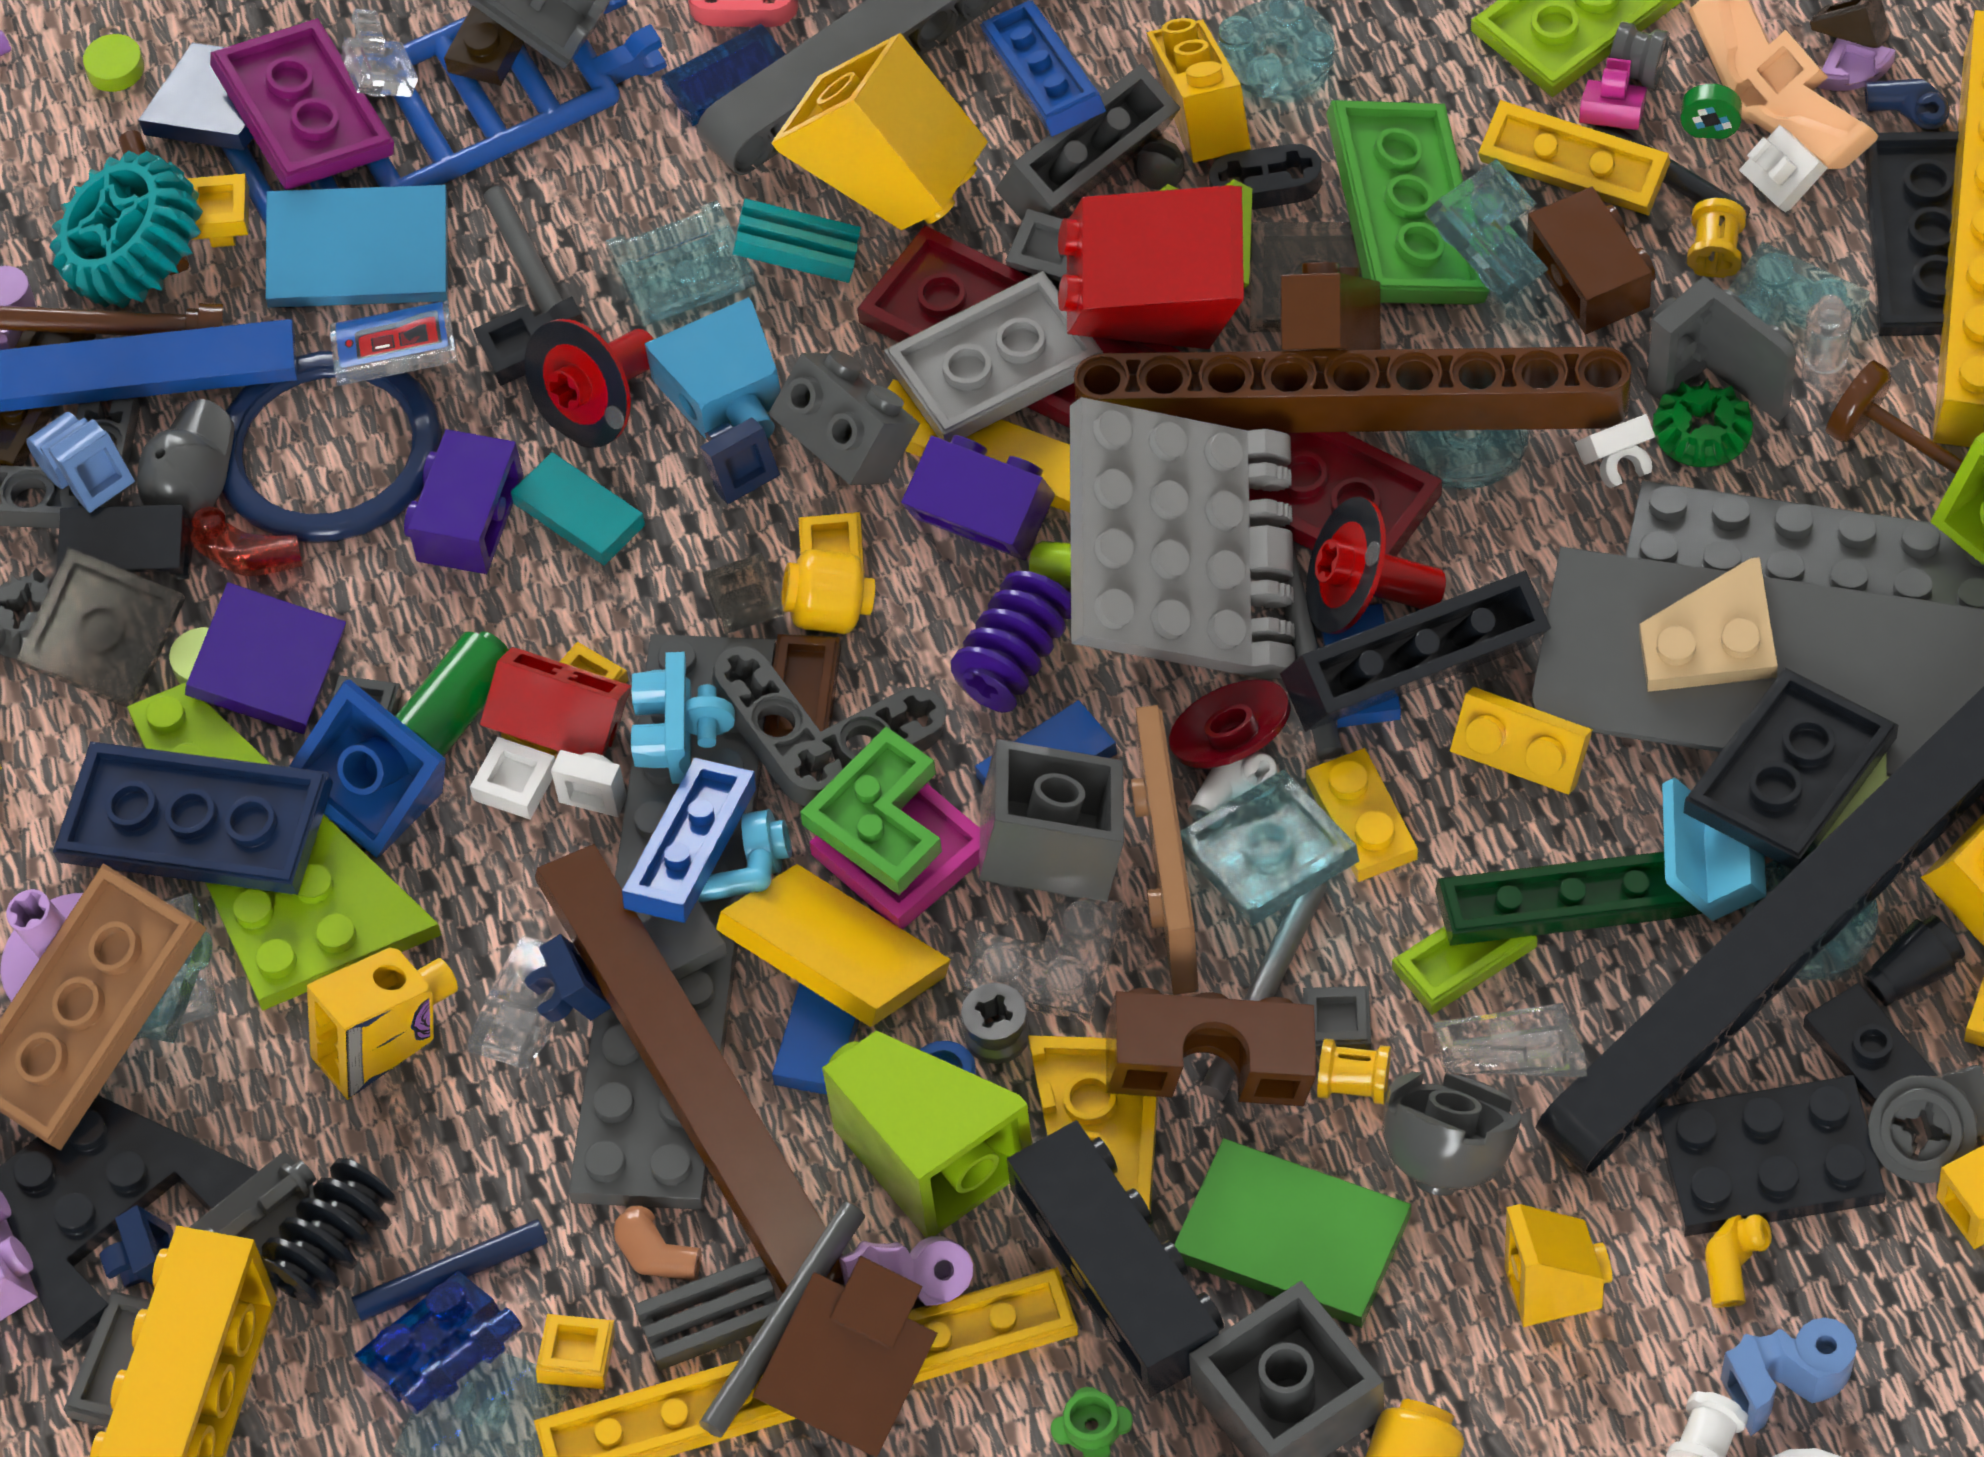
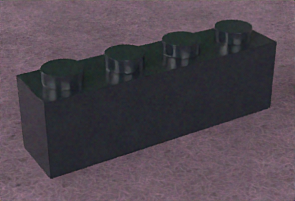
(1415, 650)
(1114, 1255)

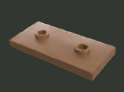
(1170, 901)
(88, 1002)

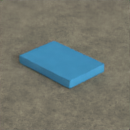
(356, 246)

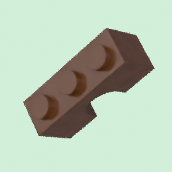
(1262, 1040)

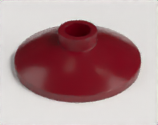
(1229, 723)

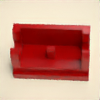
(554, 703)

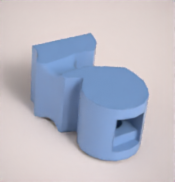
(82, 457)
(1811, 1365)

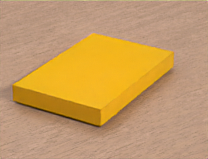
(833, 945)

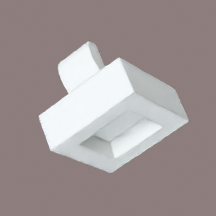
(1782, 168)
(1615, 444)

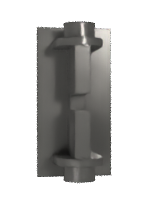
(261, 1202)

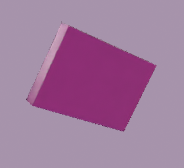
(301, 104)

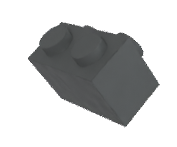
(844, 417)

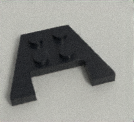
(70, 1199)

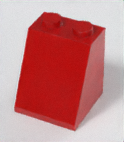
(1154, 265)

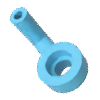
(765, 846)

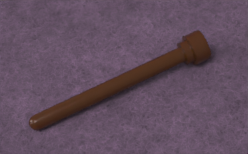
(108, 322)

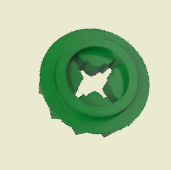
(1709, 444)

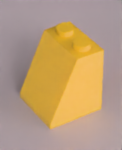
(885, 135)

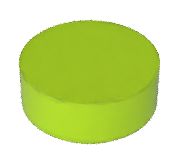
(113, 62)

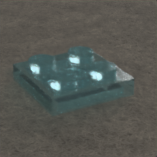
(1268, 847)

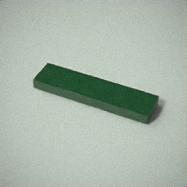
(1558, 898)

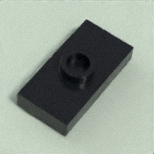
(1864, 1042)

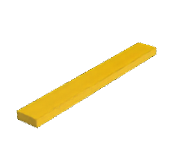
(667, 1415)

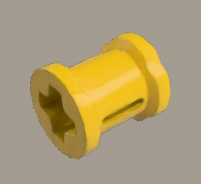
(1716, 238)
(1353, 1071)

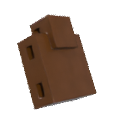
(849, 1355)

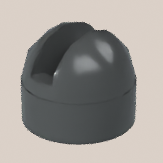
(1160, 164)

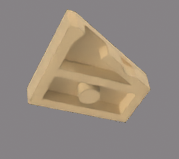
(1712, 634)

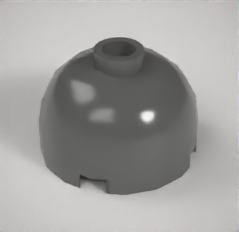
(1448, 1132)

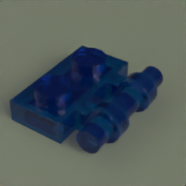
(438, 1343)

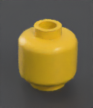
(827, 591)
(1415, 1431)

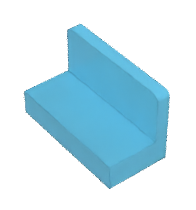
(1706, 864)

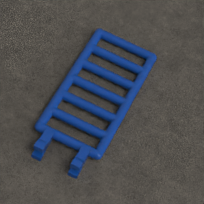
(601, 72)

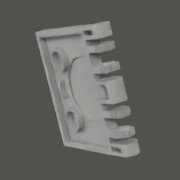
(1169, 539)

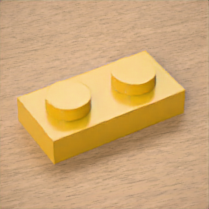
(1521, 740)
(1362, 807)

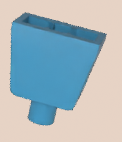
(717, 369)

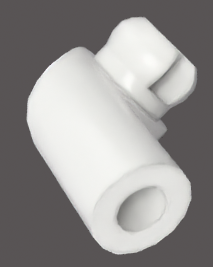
(1231, 781)

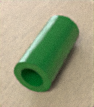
(454, 691)

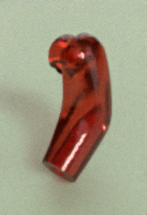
(241, 551)

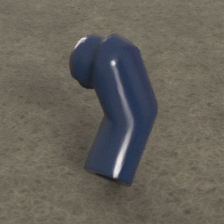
(1910, 97)

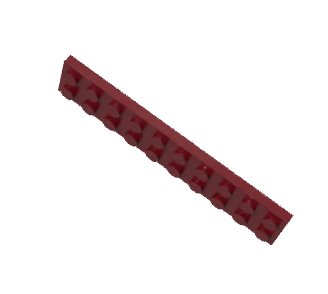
(944, 277)

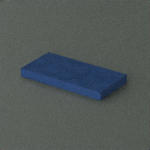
(193, 817)

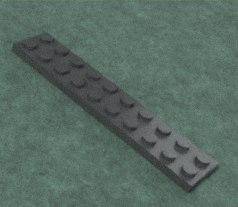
(627, 1134)

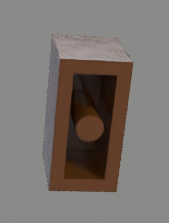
(1591, 259)
(1329, 309)

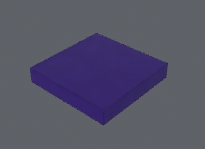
(265, 658)

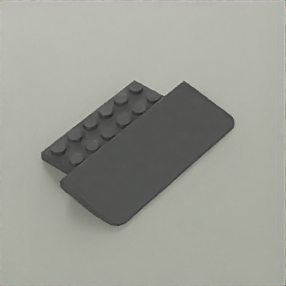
(1852, 602)

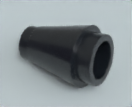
(1915, 960)

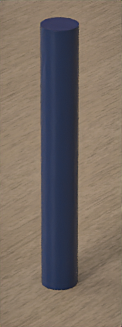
(468, 1262)

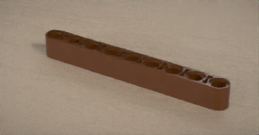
(1379, 384)

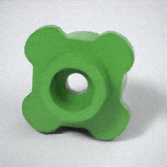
(1086, 1406)

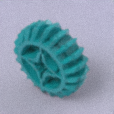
(126, 229)

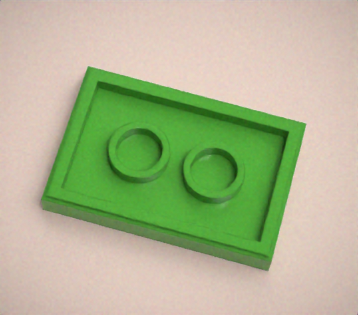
(1288, 1224)

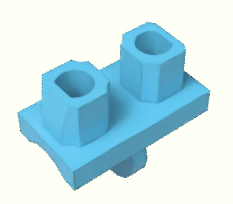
(671, 694)

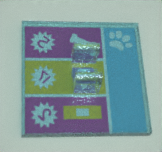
(487, 1414)

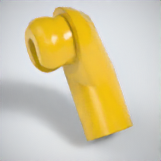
(1728, 1252)

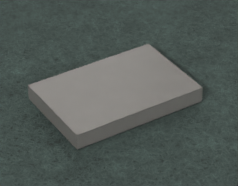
(990, 359)

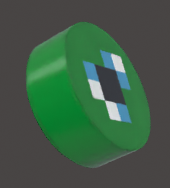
(1711, 111)

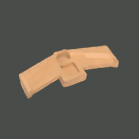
(1777, 82)

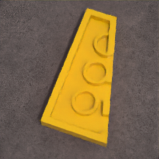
(1073, 1087)

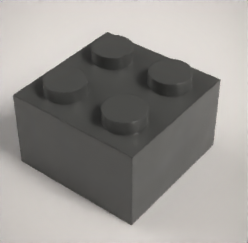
(1051, 820)
(1287, 1380)

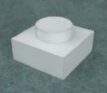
(513, 778)
(589, 782)

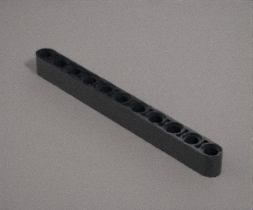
(1771, 944)

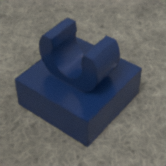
(738, 459)
(571, 982)
(141, 1241)

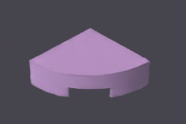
(1854, 64)

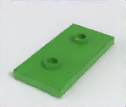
(1392, 170)

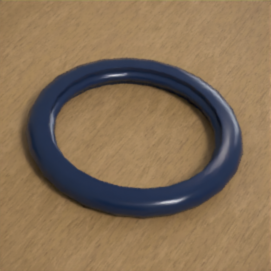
(349, 522)

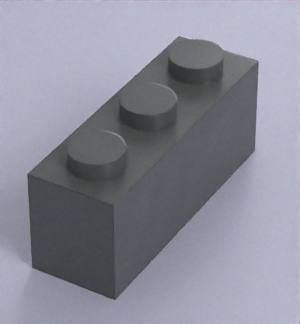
(1080, 158)

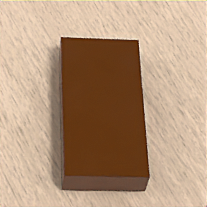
(810, 672)

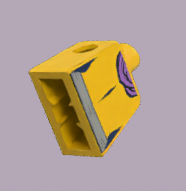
(373, 1016)

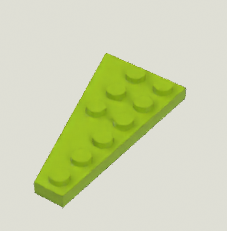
(344, 901)

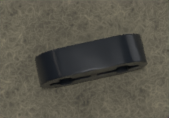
(1268, 176)

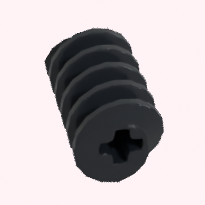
(325, 1230)

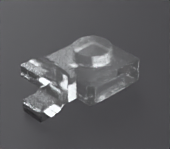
(376, 64)

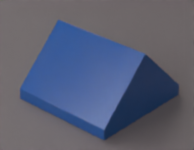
(377, 768)

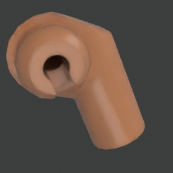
(647, 1250)

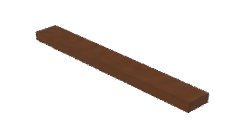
(684, 1062)

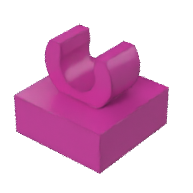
(1613, 99)

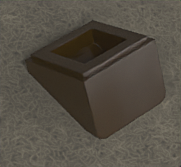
(1854, 21)

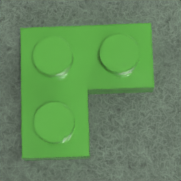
(863, 812)

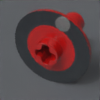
(583, 379)
(1352, 567)

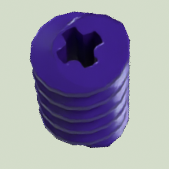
(1011, 639)

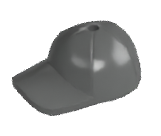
(188, 460)

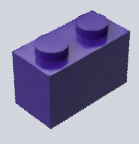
(979, 495)
(464, 501)

